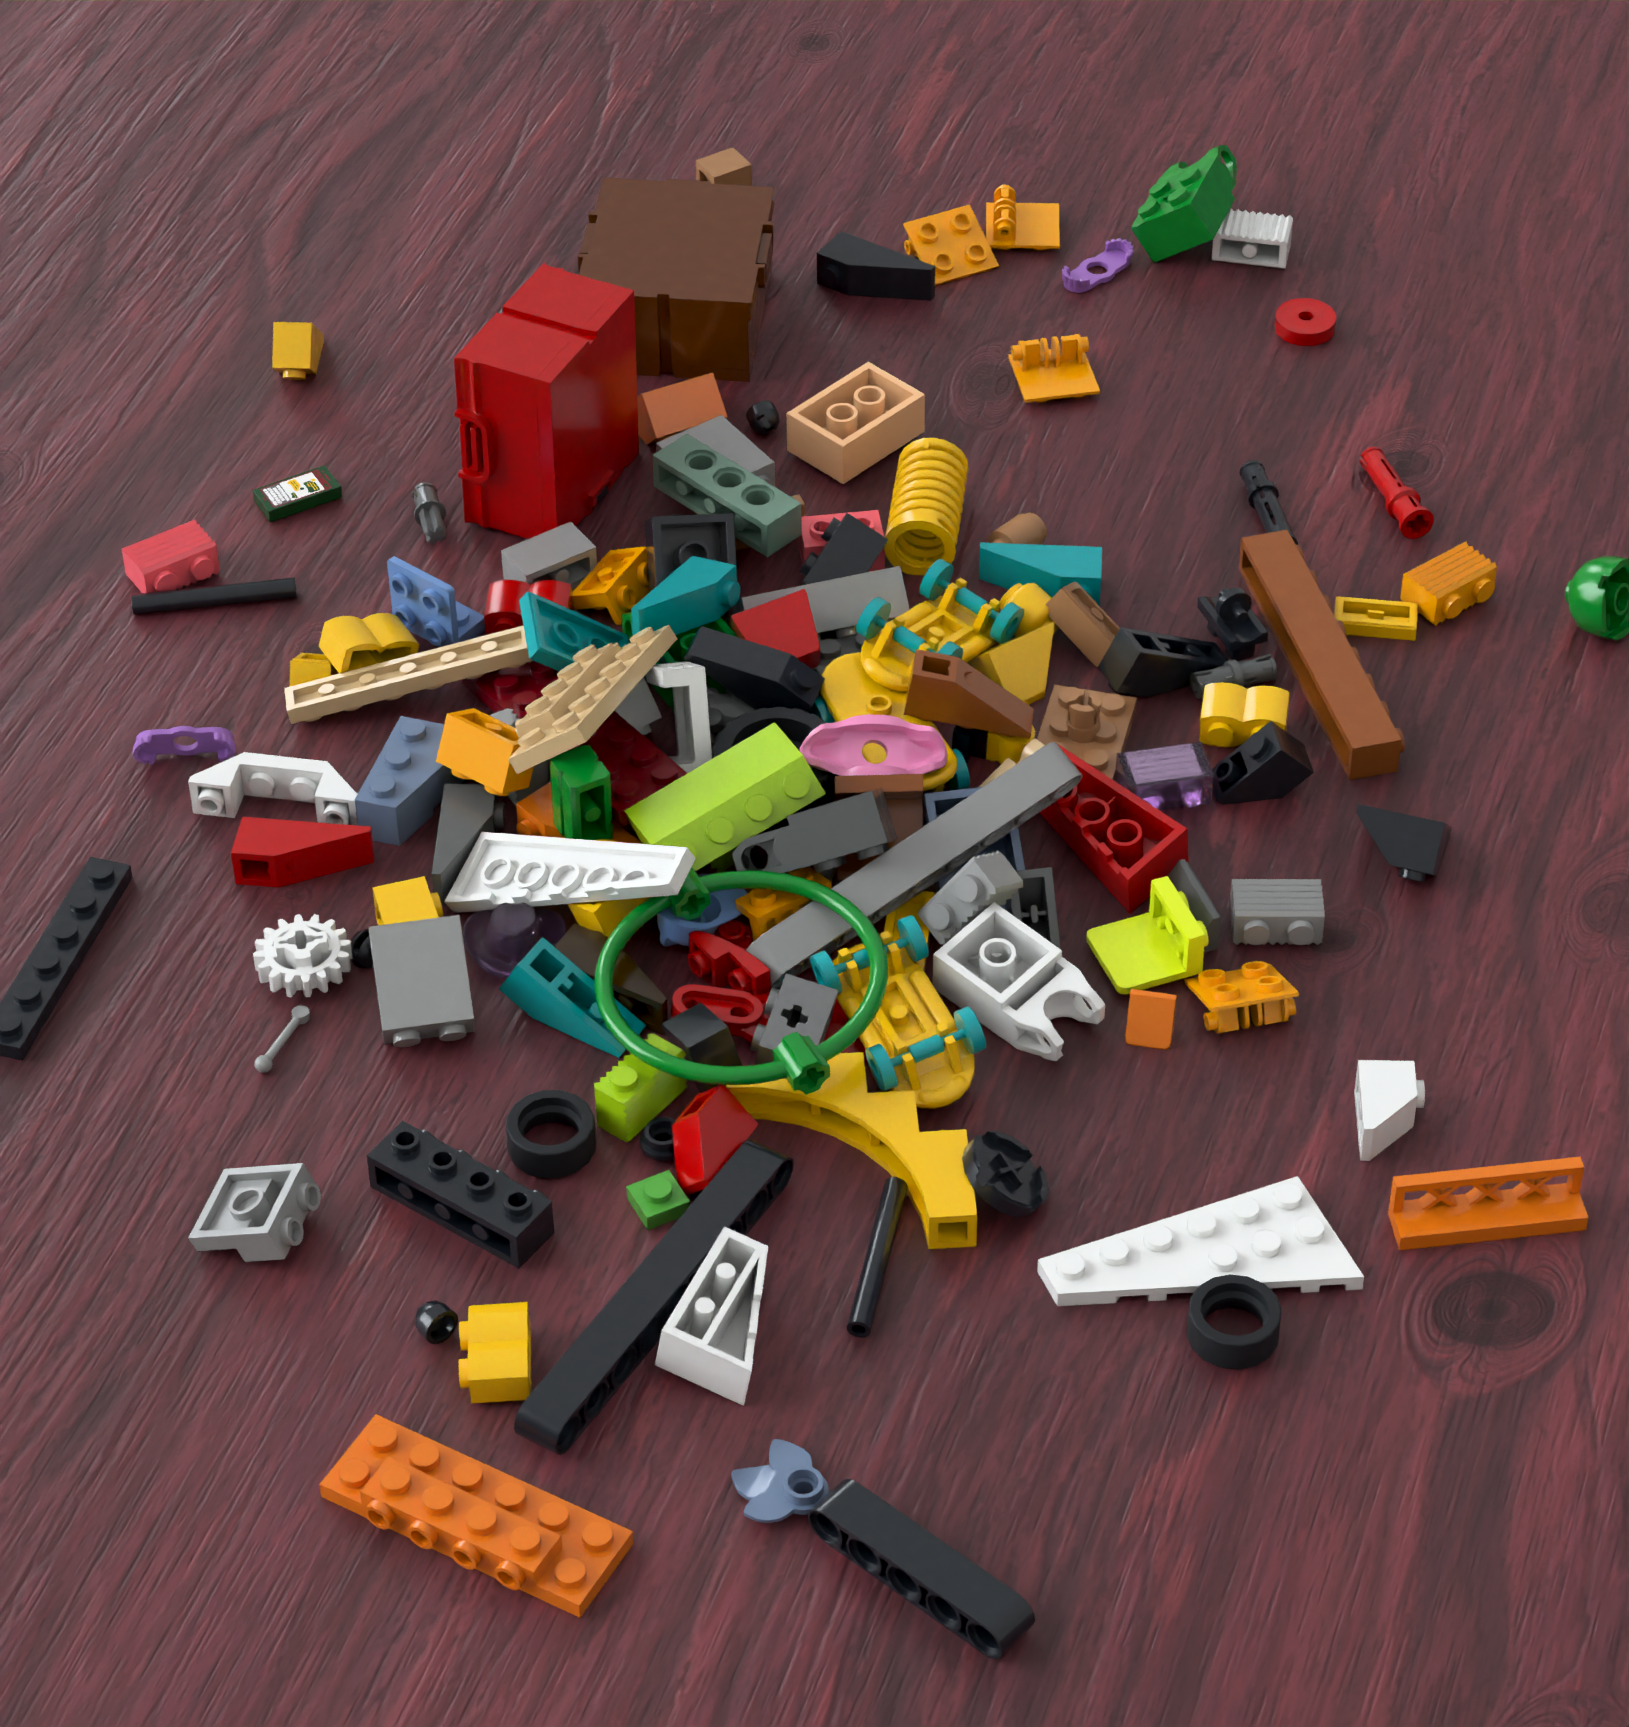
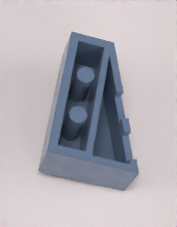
(404, 782)

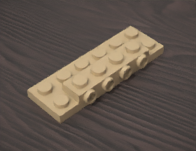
(585, 696)

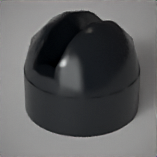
(760, 410)
(361, 949)
(436, 1321)

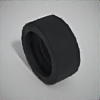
(551, 1160)
(1233, 1350)

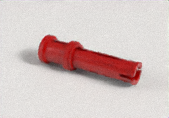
(1401, 501)

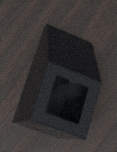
(848, 551)
(1262, 767)

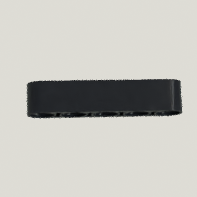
(921, 1568)

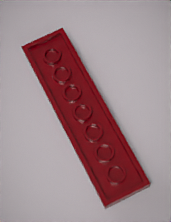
(633, 761)

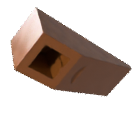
(957, 694)

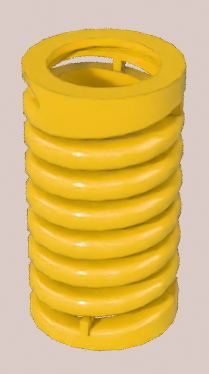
(926, 505)

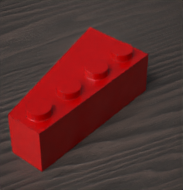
(1117, 834)

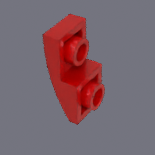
(726, 963)

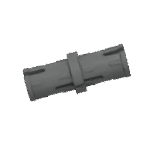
(1240, 673)

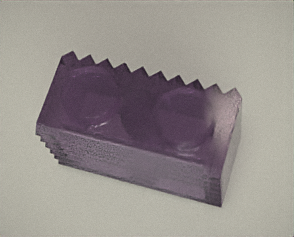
(1167, 775)

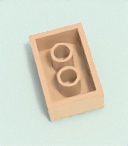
(855, 422)

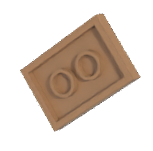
(1089, 725)

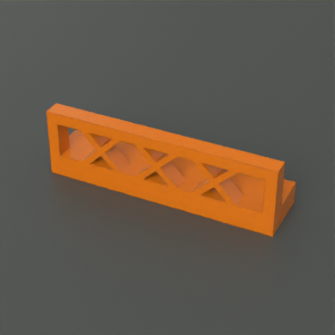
(1485, 1210)

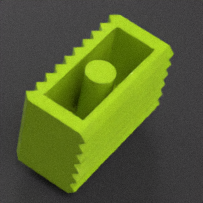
(636, 1092)

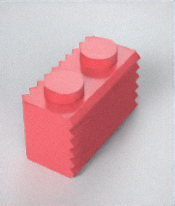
(171, 559)

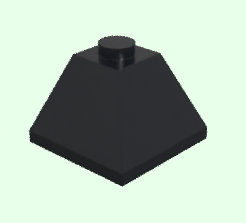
(1407, 840)

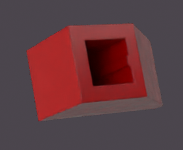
(708, 1136)

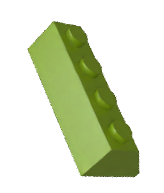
(728, 798)

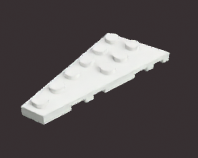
(1260, 1234)

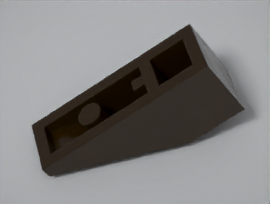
(630, 983)

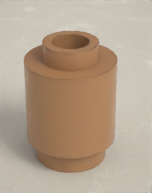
(1021, 529)

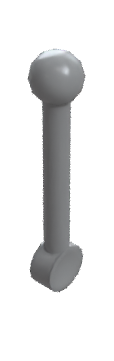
(300, 1015)

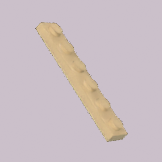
(407, 675)

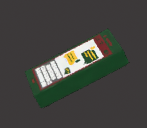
(297, 493)

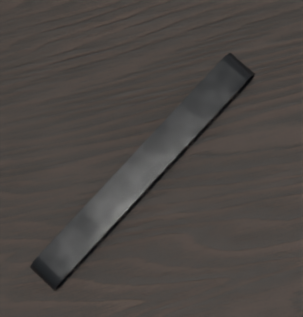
(638, 1311)

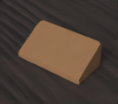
(1083, 621)

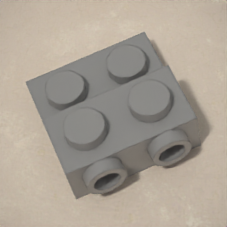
(257, 1211)

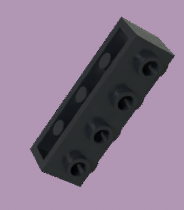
(461, 1194)

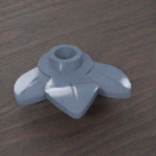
(776, 1487)

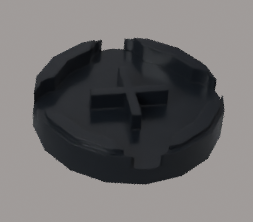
(1004, 1174)

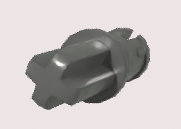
(429, 512)

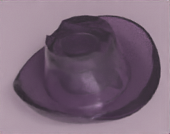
(506, 934)

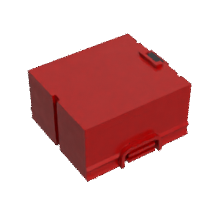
(548, 403)

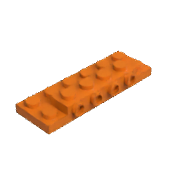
(477, 1515)

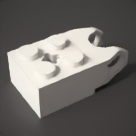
(1014, 982)

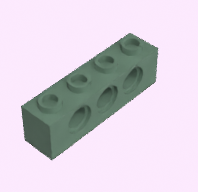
(716, 485)

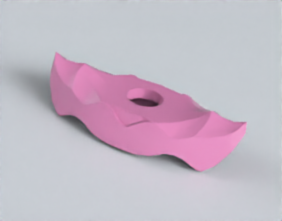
(907, 746)

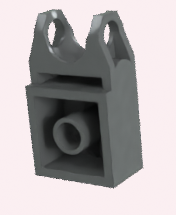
(824, 836)

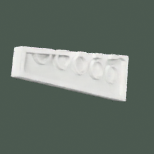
(564, 871)

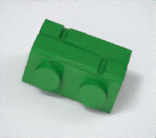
(581, 795)

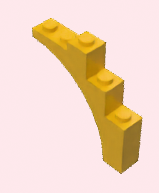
(886, 1131)

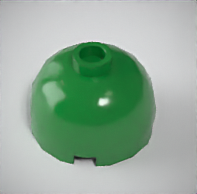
(1601, 597)

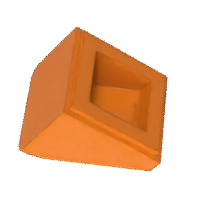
(1150, 1019)

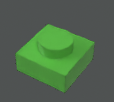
(657, 1199)

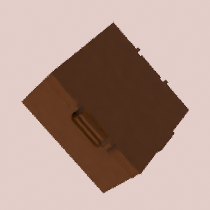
(695, 268)

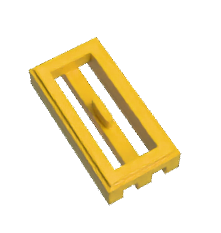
(1377, 618)

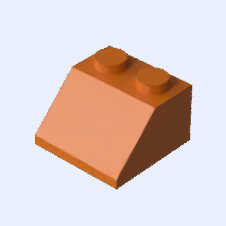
(678, 408)

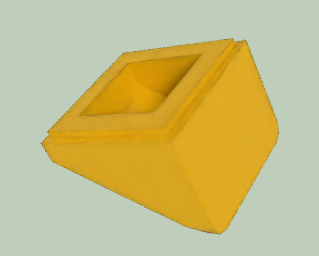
(310, 667)

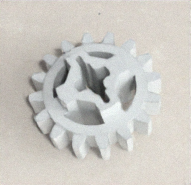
(302, 955)

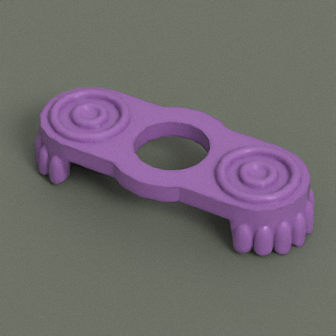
(1114, 258)
(160, 741)

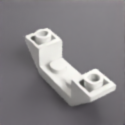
(223, 786)

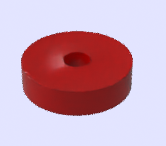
(1305, 322)

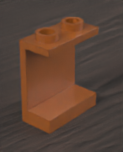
(904, 803)

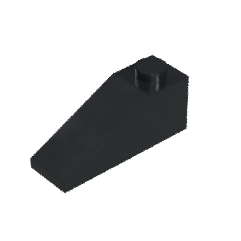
(872, 270)
(1156, 662)
(754, 671)

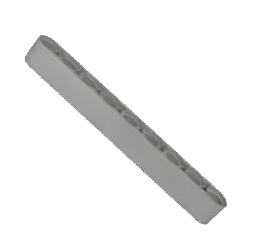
(920, 860)

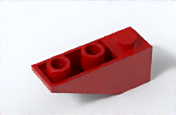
(296, 851)

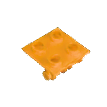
(1021, 224)
(951, 244)
(1053, 372)
(1233, 991)

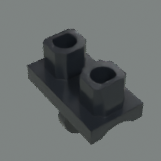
(1233, 622)

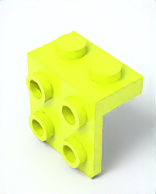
(1153, 945)

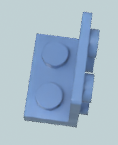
(430, 607)

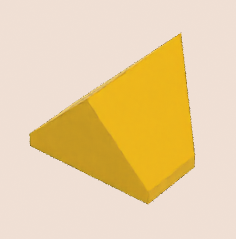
(1020, 663)

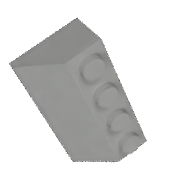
(840, 601)

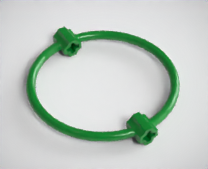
(796, 1055)

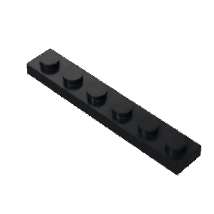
(59, 954)

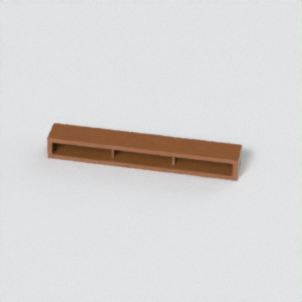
(1320, 655)

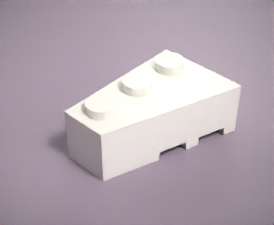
(717, 1318)

